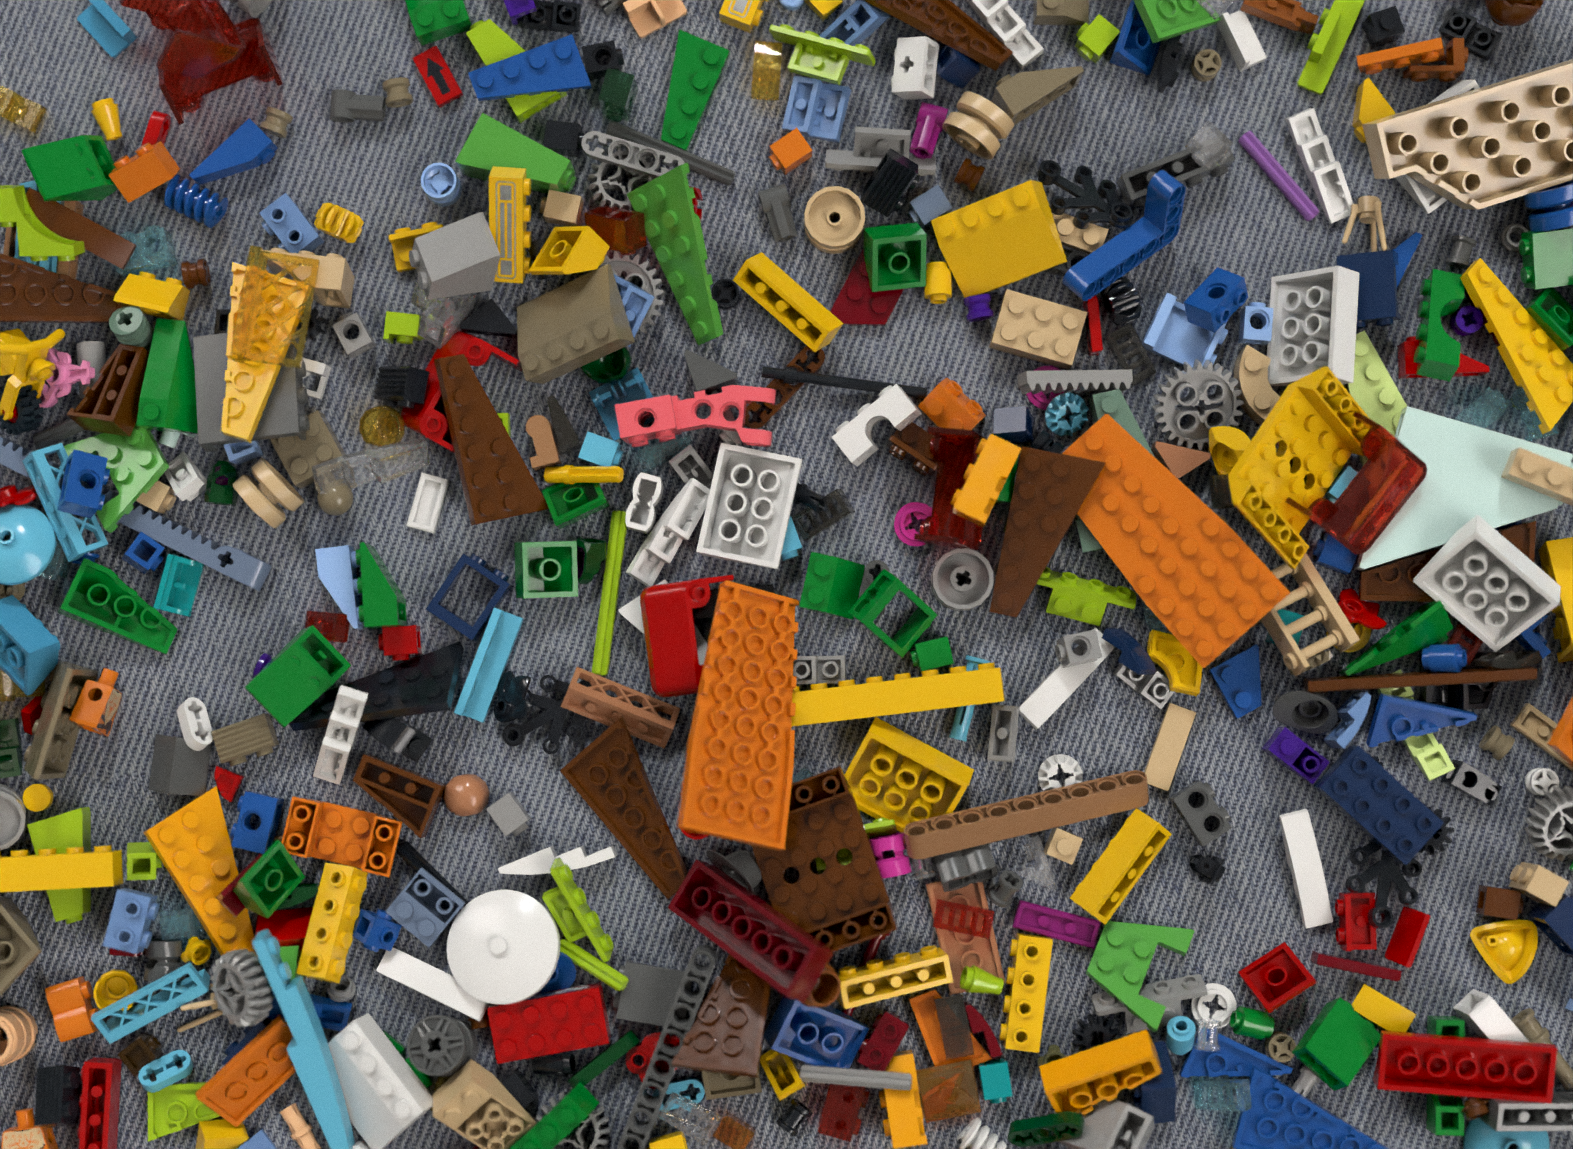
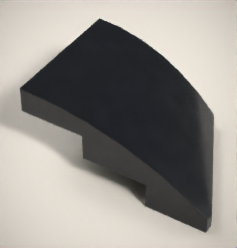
(1460, 696)

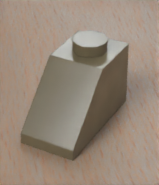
(1060, 12)

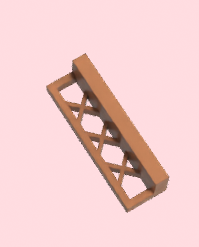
(599, 706)

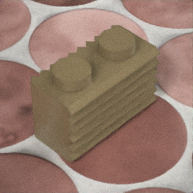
(244, 739)

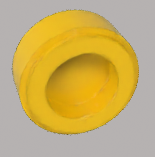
(38, 797)

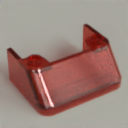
(201, 37)
(256, 61)
(954, 452)
(1372, 495)

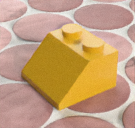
(570, 251)
(153, 296)

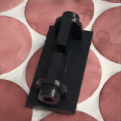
(1210, 869)

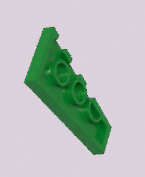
(692, 82)

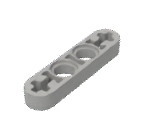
(636, 151)

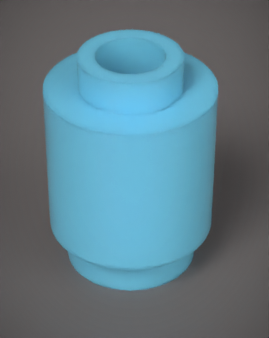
(1180, 1035)

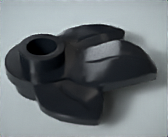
(511, 698)

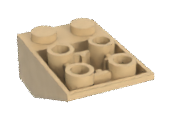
(333, 281)
(481, 1108)

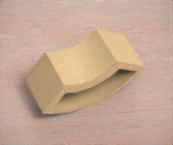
(1257, 393)

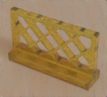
(250, 301)

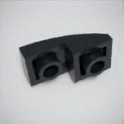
(553, 17)
(1477, 38)
(1166, 70)

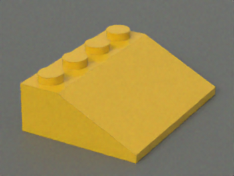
(1000, 239)
(904, 777)

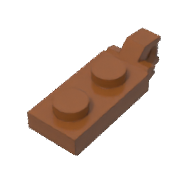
(1283, 13)

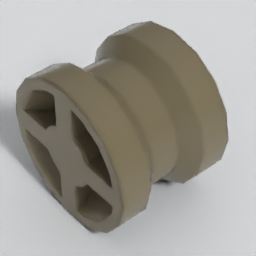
(1210, 60)
(397, 92)
(276, 122)
(1496, 742)
(1284, 1048)

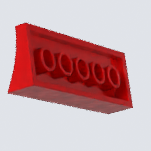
(1465, 1066)

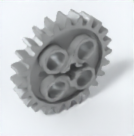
(636, 270)
(1198, 380)

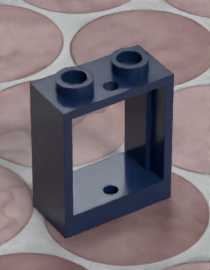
(452, 619)

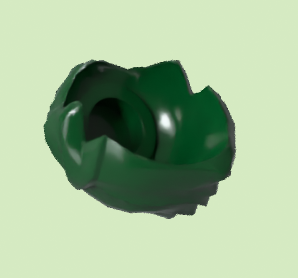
(609, 367)

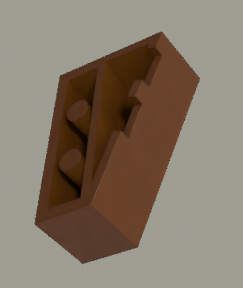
(114, 398)
(402, 791)

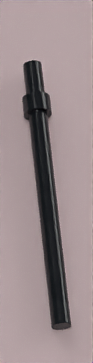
(790, 376)

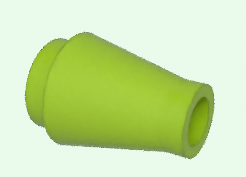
(979, 981)

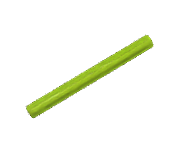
(609, 593)

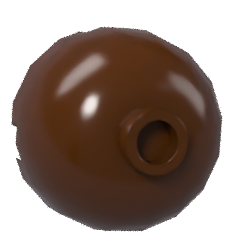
(1512, 11)

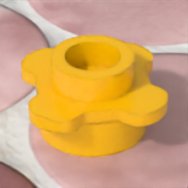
(197, 951)

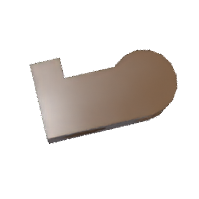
(544, 441)

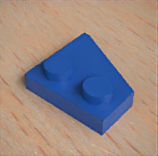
(1240, 681)

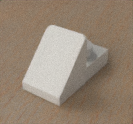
(185, 477)

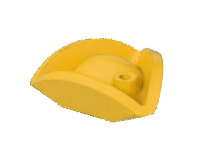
(1226, 447)
(1507, 947)

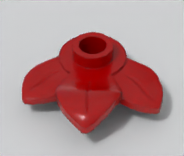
(10, 495)
(1360, 611)
(646, 1050)

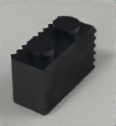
(889, 183)
(401, 386)
(57, 1096)

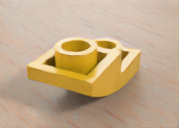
(1382, 1010)

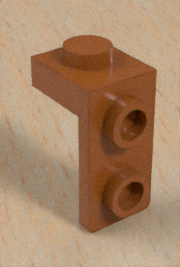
(1455, 65)

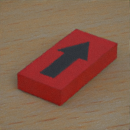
(437, 76)
(1093, 326)

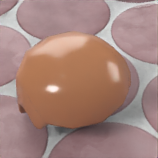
(466, 795)

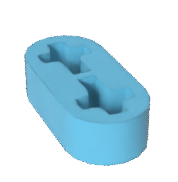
(165, 1071)
(682, 1085)

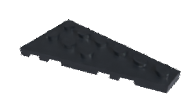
(399, 691)

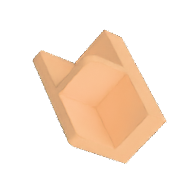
(652, 15)

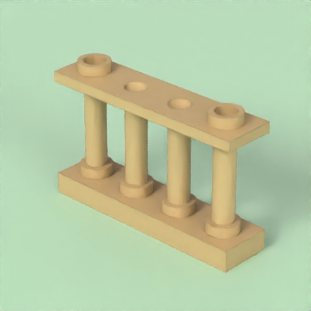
(1325, 611)

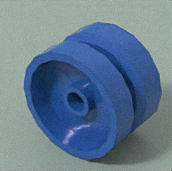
(1553, 207)

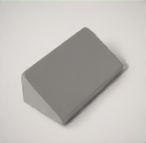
(1003, 733)

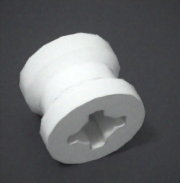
(1547, 781)

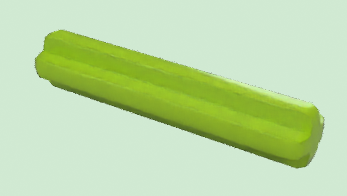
(594, 965)

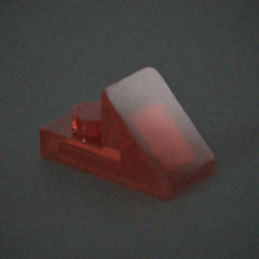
(331, 625)

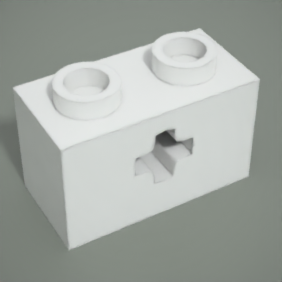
(915, 68)

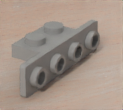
(871, 147)
(1163, 992)

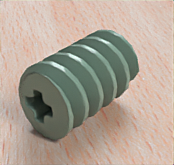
(131, 327)

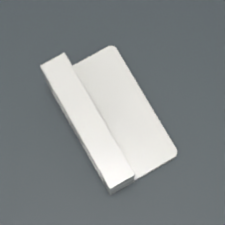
(1241, 40)

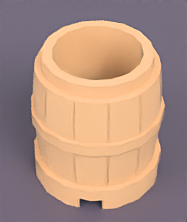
(21, 1033)

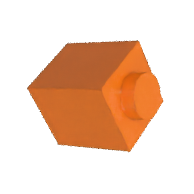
(789, 152)

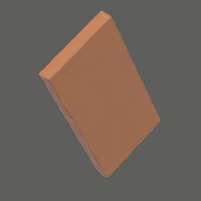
(963, 948)

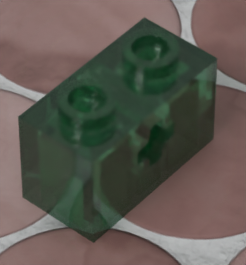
(618, 95)

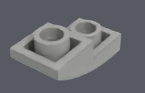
(820, 669)
(1151, 687)

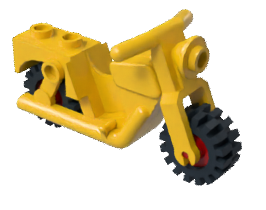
(23, 389)

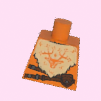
(95, 713)
(27, 1135)

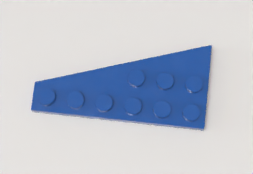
(1291, 1121)

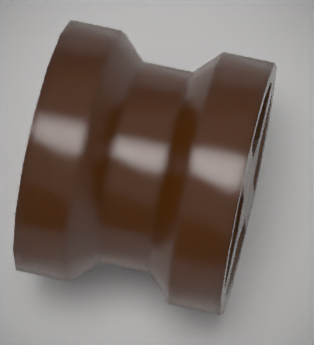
(969, 174)
(196, 273)

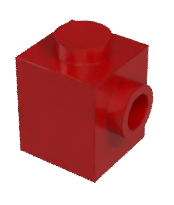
(400, 642)

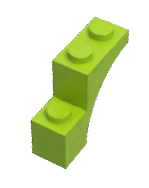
(33, 236)

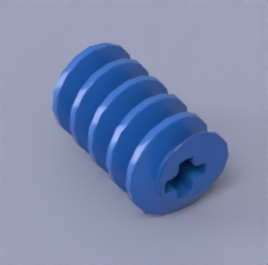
(193, 203)

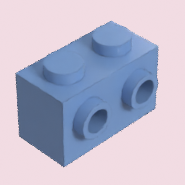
(290, 226)
(131, 920)

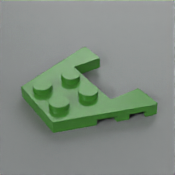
(133, 466)
(1123, 961)

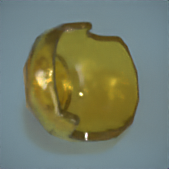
(381, 426)

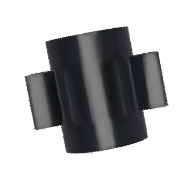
(317, 327)

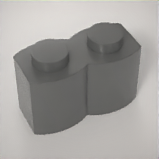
(965, 867)

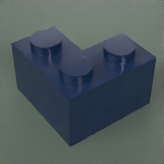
(1158, 1094)

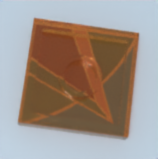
(948, 1091)

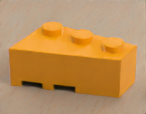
(985, 479)
(903, 1106)

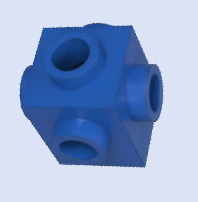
(376, 930)

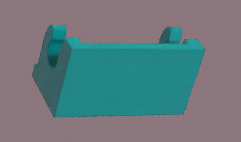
(178, 585)

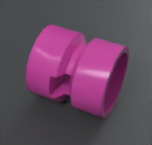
(894, 864)

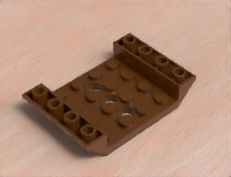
(844, 901)

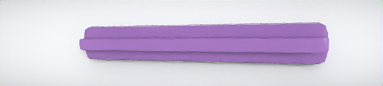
(1278, 176)

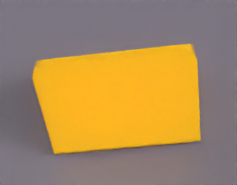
(823, 8)

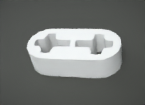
(195, 723)

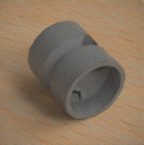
(162, 957)

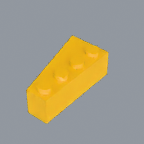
(1557, 562)

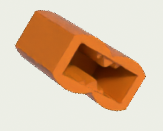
(71, 1008)

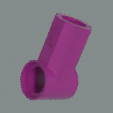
(928, 124)

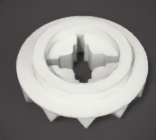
(1050, 766)
(1224, 999)

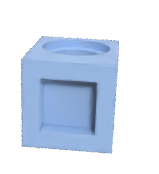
(1250, 335)

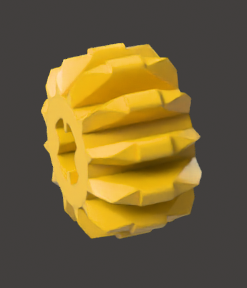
(338, 222)

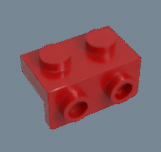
(1354, 929)

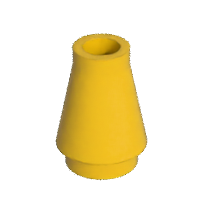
(107, 117)

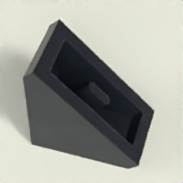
(489, 321)

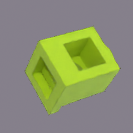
(401, 326)

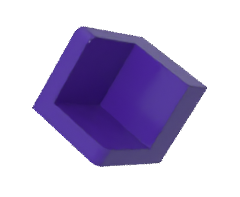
(519, 8)

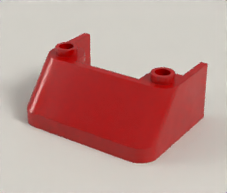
(425, 418)
(671, 634)

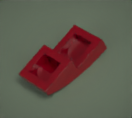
(977, 1024)

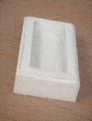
(428, 503)

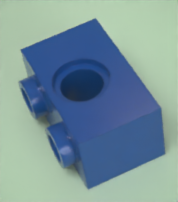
(1216, 299)
(73, 496)
(268, 810)

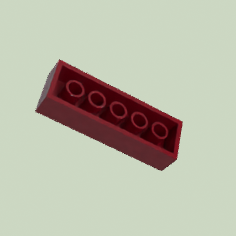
(751, 930)

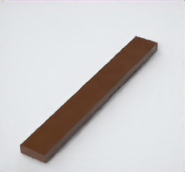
(1418, 679)

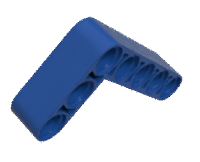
(1134, 244)

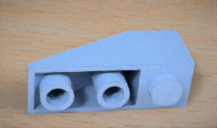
(339, 575)

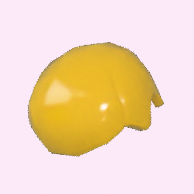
(113, 987)

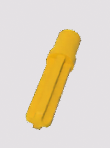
(583, 474)

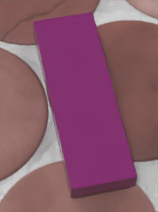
(1056, 924)

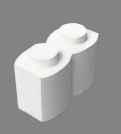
(641, 511)

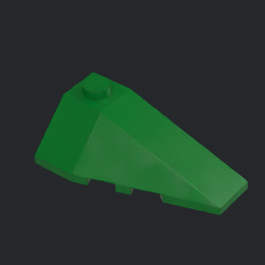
(169, 381)
(109, 605)
(1419, 630)

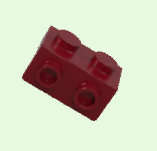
(884, 1042)

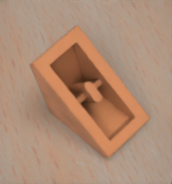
(1177, 458)

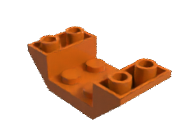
(341, 835)

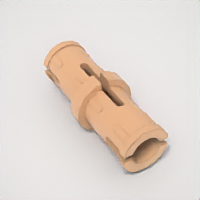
(299, 1128)

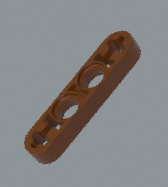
(785, 389)

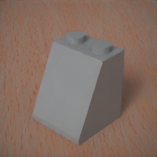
(456, 258)

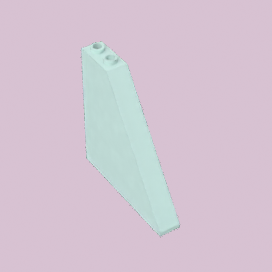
(1459, 484)

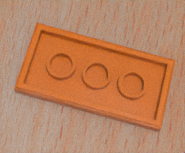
(250, 1074)

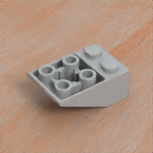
(1113, 1127)

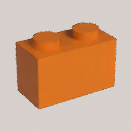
(143, 171)

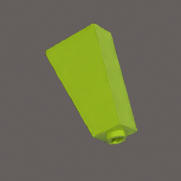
(495, 45)
(62, 832)

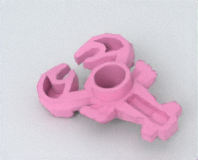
(63, 377)

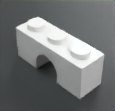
(855, 436)

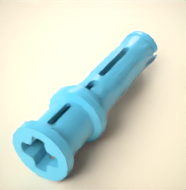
(960, 731)

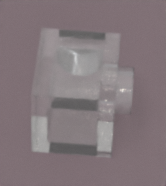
(1209, 146)

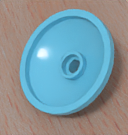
(30, 543)
(1481, 1136)

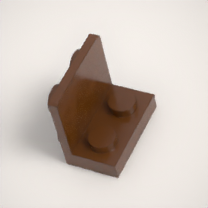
(914, 445)

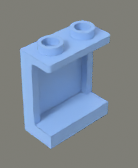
(1177, 339)

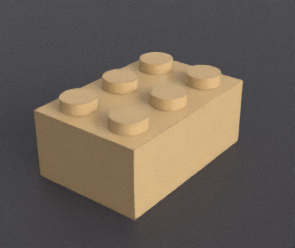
(1038, 329)

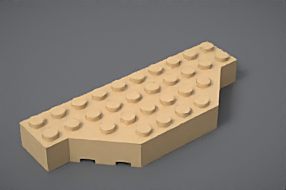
(1483, 141)

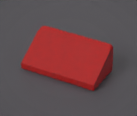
(1407, 936)

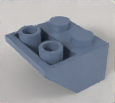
(425, 907)

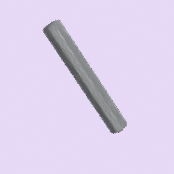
(856, 1077)

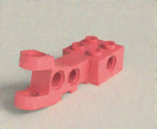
(679, 416)

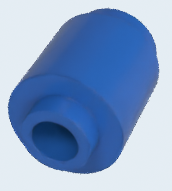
(1444, 658)

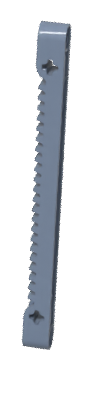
(244, 569)

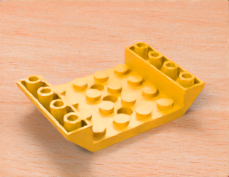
(1319, 434)

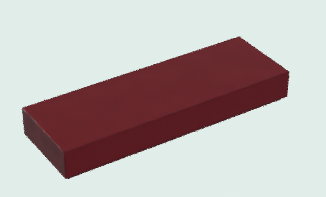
(1356, 966)

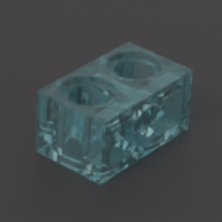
(143, 258)

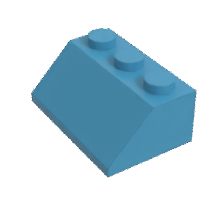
(26, 646)

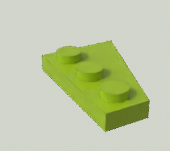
(176, 1109)

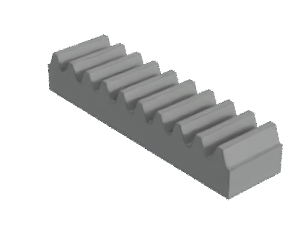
(1074, 381)

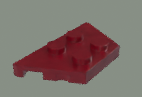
(860, 305)

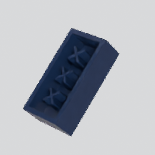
(1378, 804)

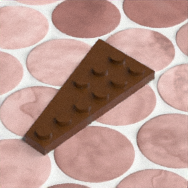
(43, 296)
(488, 462)
(619, 792)
(728, 1025)

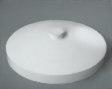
(503, 947)

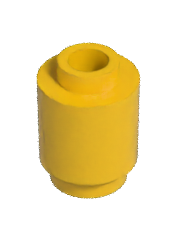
(938, 282)

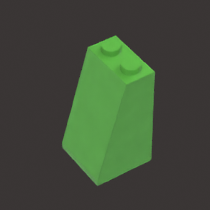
(501, 146)

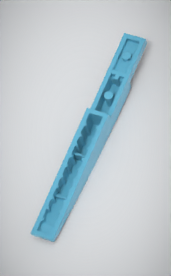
(308, 1045)

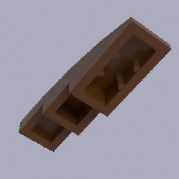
(79, 228)

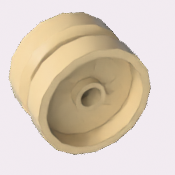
(978, 125)
(827, 205)
(264, 497)

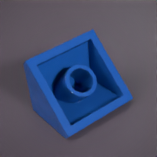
(1133, 45)

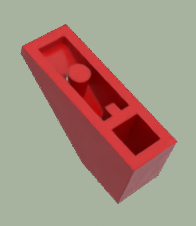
(1408, 368)

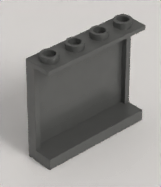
(283, 411)

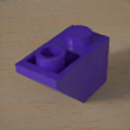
(1295, 754)

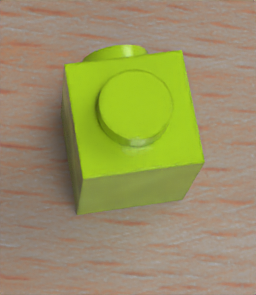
(1095, 38)
(142, 861)

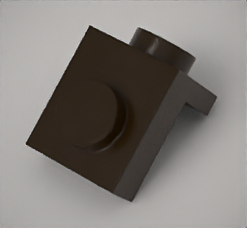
(141, 1052)

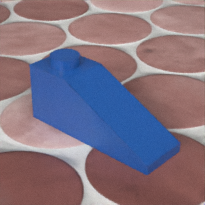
(240, 152)

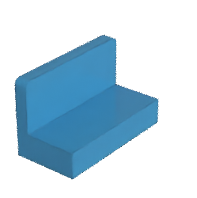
(106, 27)

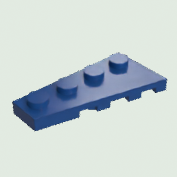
(538, 70)

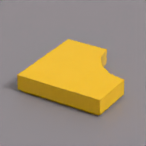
(1179, 665)

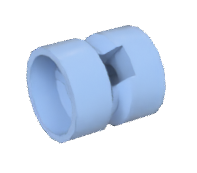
(441, 184)

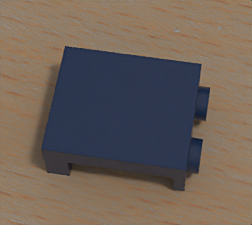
(1376, 286)

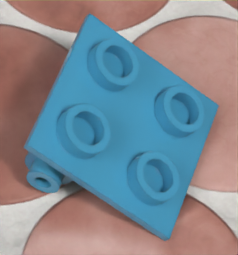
(628, 389)

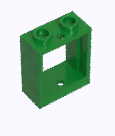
(868, 608)

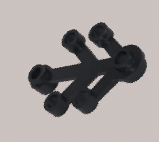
(1113, 212)
(554, 712)
(1387, 871)

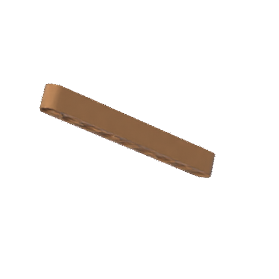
(1026, 814)

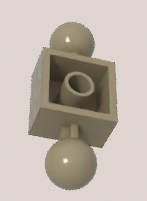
(318, 447)

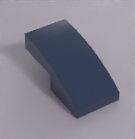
(1133, 654)

